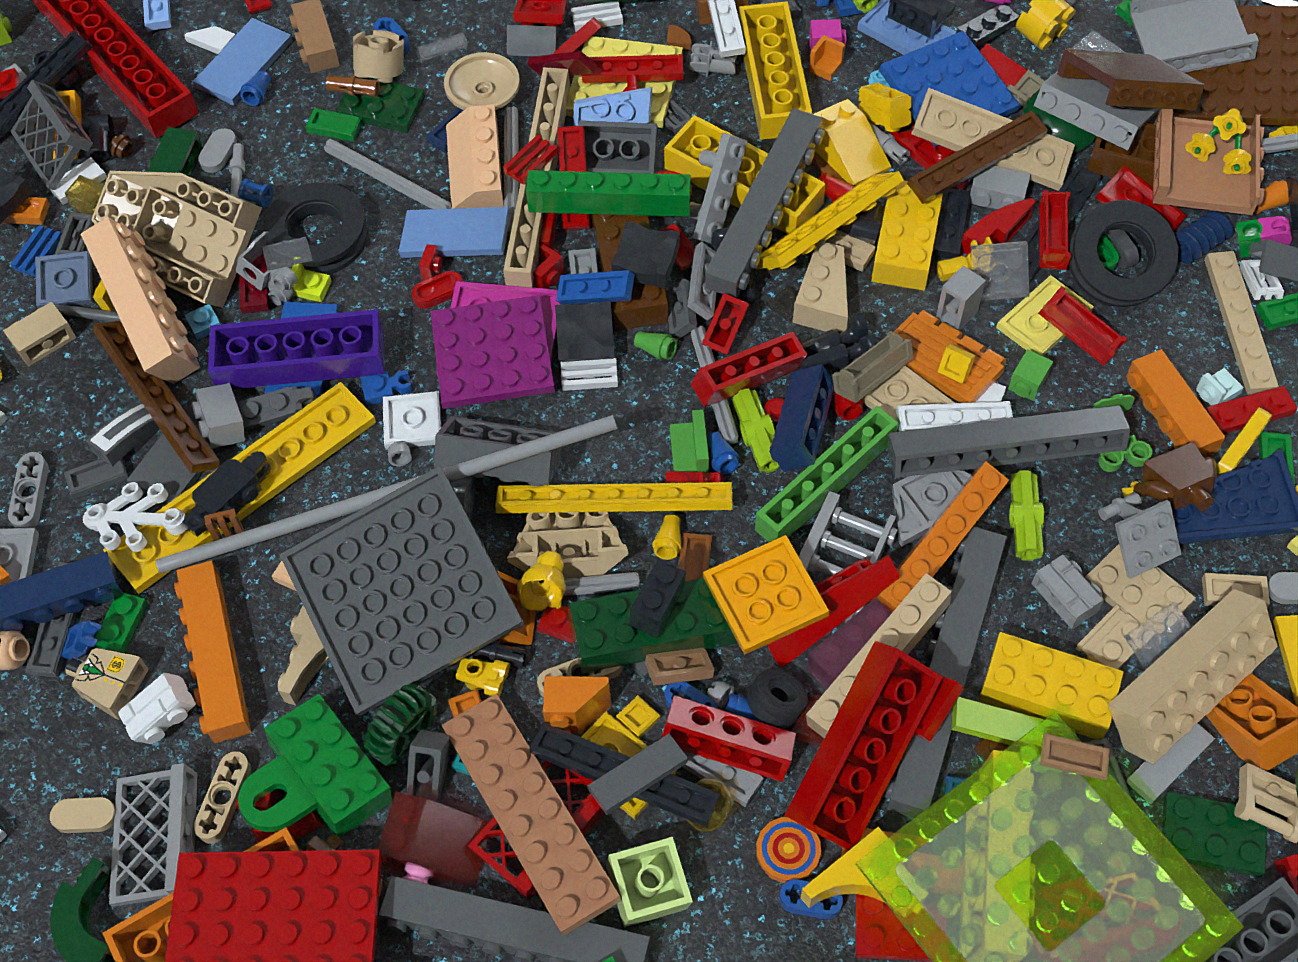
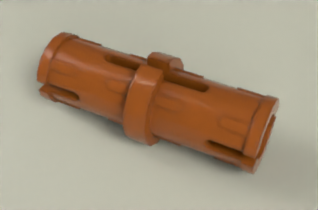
(352, 85)

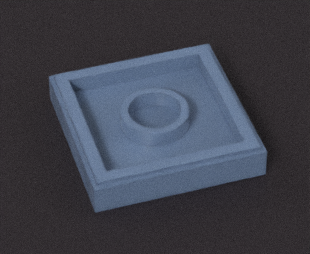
(64, 279)

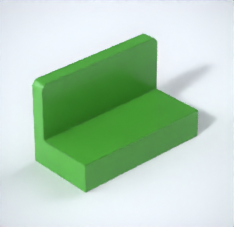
(690, 445)

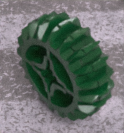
(399, 723)

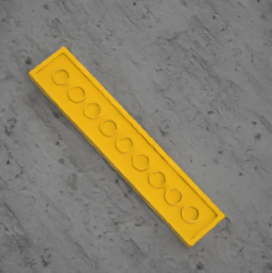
(291, 452)

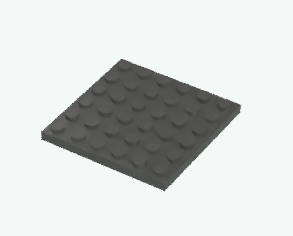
(400, 590)

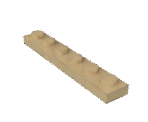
(1240, 322)

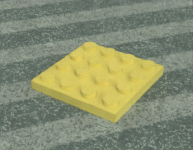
(602, 47)

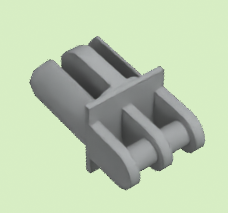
(708, 59)

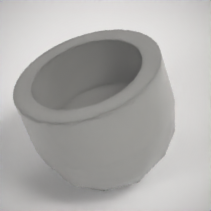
(404, 454)
(720, 692)

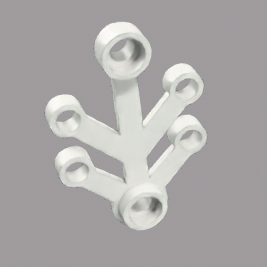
(102, 515)

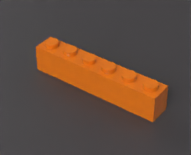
(945, 533)
(212, 652)

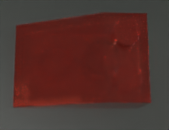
(433, 838)

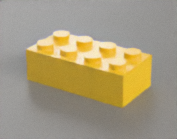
(906, 239)
(1047, 681)

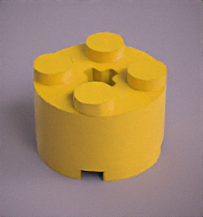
(1045, 21)

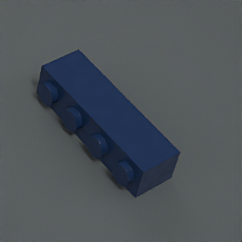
(802, 418)
(58, 592)

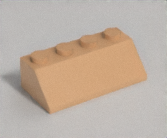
(474, 159)

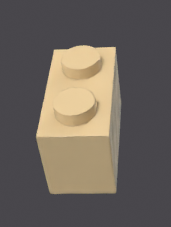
(39, 334)

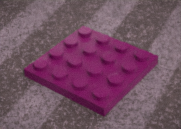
(491, 352)

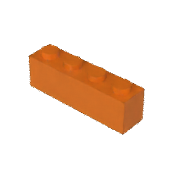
(1173, 403)

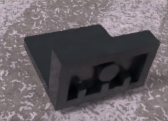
(920, 15)

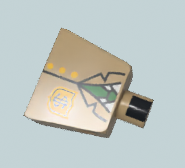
(107, 678)

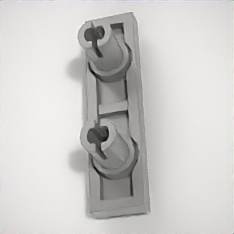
(724, 173)

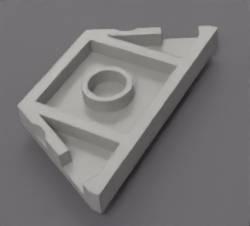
(922, 499)

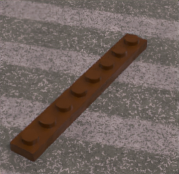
(157, 400)

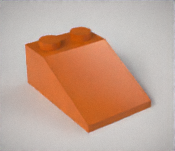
(1257, 723)

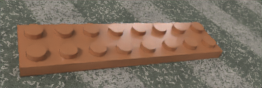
(531, 815)

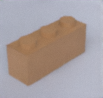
(313, 36)

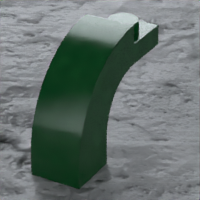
(72, 912)

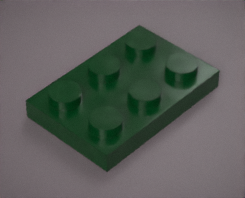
(391, 109)
(1213, 836)

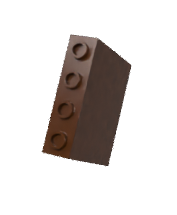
(1134, 79)

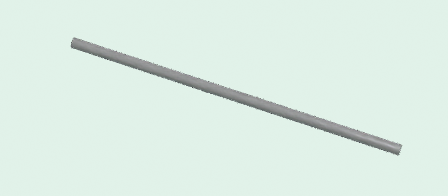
(358, 502)

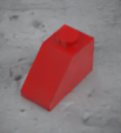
(725, 324)

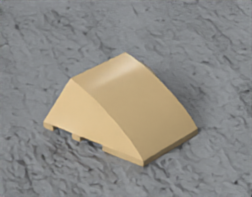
(583, 539)

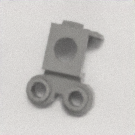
(277, 280)

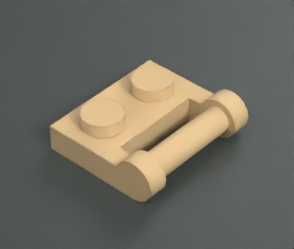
(1272, 793)

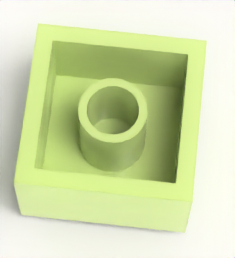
(648, 881)

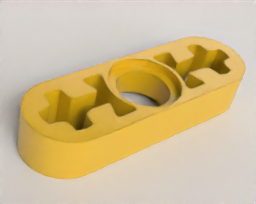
(1243, 441)

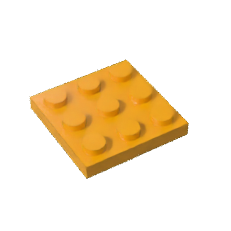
(765, 594)

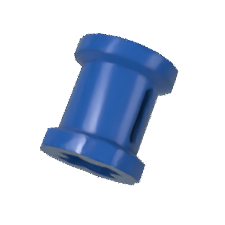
(263, 201)

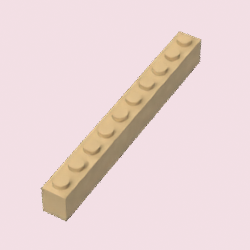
(549, 114)

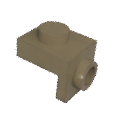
(1026, 87)

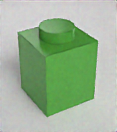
(1030, 375)

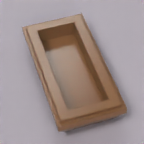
(1075, 756)

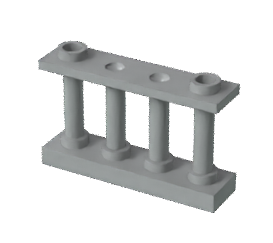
(821, 537)

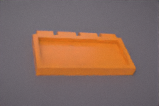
(928, 349)

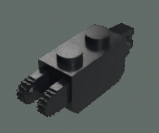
(226, 489)

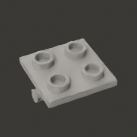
(1144, 536)

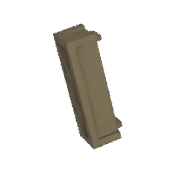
(873, 367)

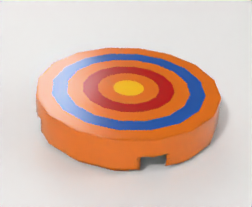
(787, 850)

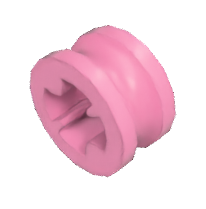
(418, 874)

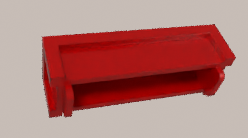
(1053, 230)
(1082, 326)

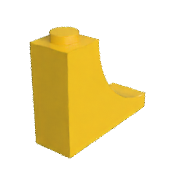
(844, 875)

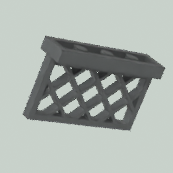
(59, 120)

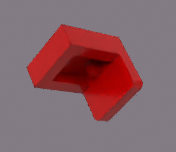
(551, 268)

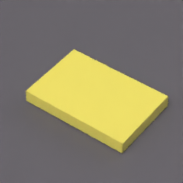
(1031, 329)

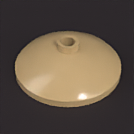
(481, 81)

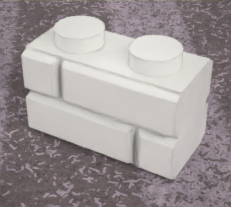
(157, 708)

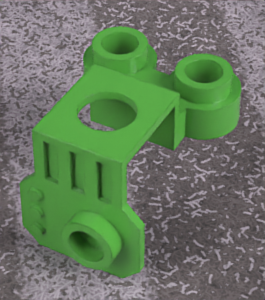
(1133, 448)

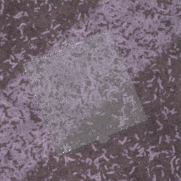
(287, 253)

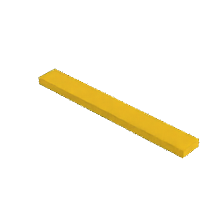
(614, 497)

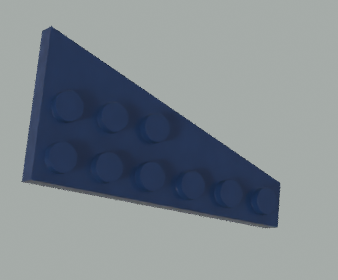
(1245, 504)

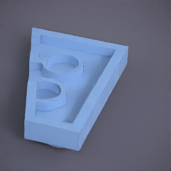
(625, 106)

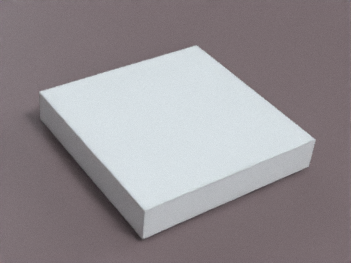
(411, 419)

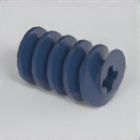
(1202, 236)

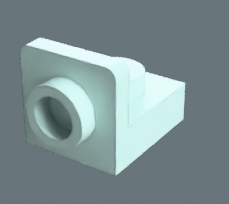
(1218, 387)

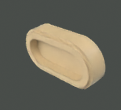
(83, 815)

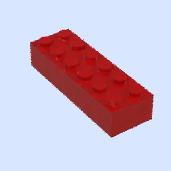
(864, 745)

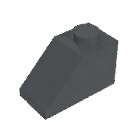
(428, 764)

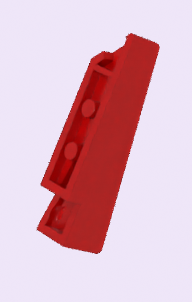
(843, 596)

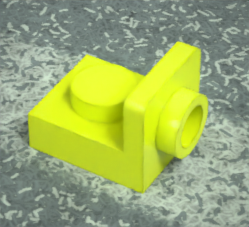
(310, 284)

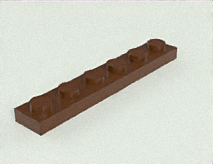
(977, 157)

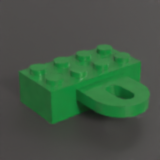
(318, 770)

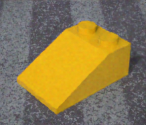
(850, 143)

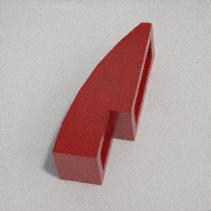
(999, 225)

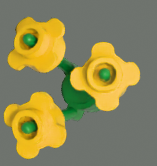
(1228, 126)

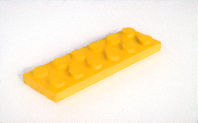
(824, 223)

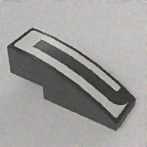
(122, 433)

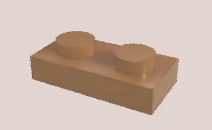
(679, 666)

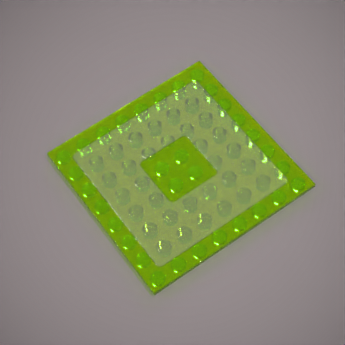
(1044, 871)

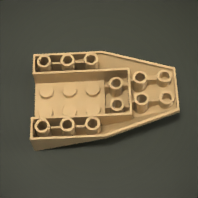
(186, 228)

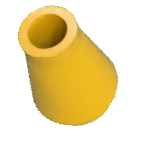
(668, 539)

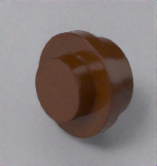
(121, 146)

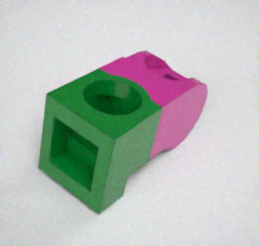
(1256, 230)

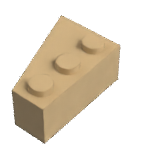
(823, 292)

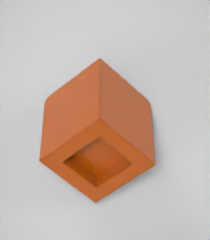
(827, 58)

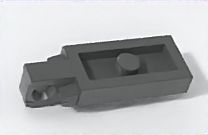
(274, 406)

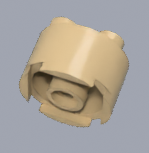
(378, 55)

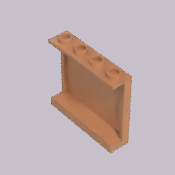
(1203, 185)

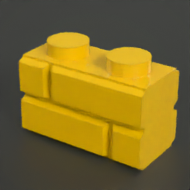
(885, 106)

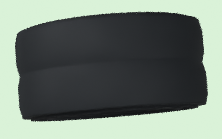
(770, 709)

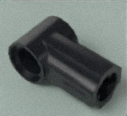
(99, 130)
(868, 224)

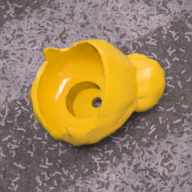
(538, 595)

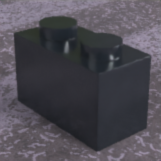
(657, 598)

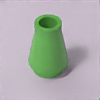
(657, 344)

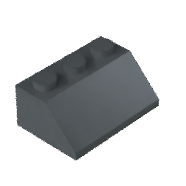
(620, 146)

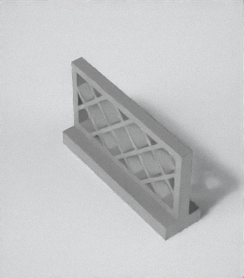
(179, 826)

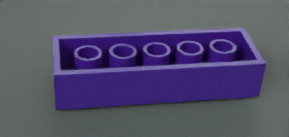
(297, 349)

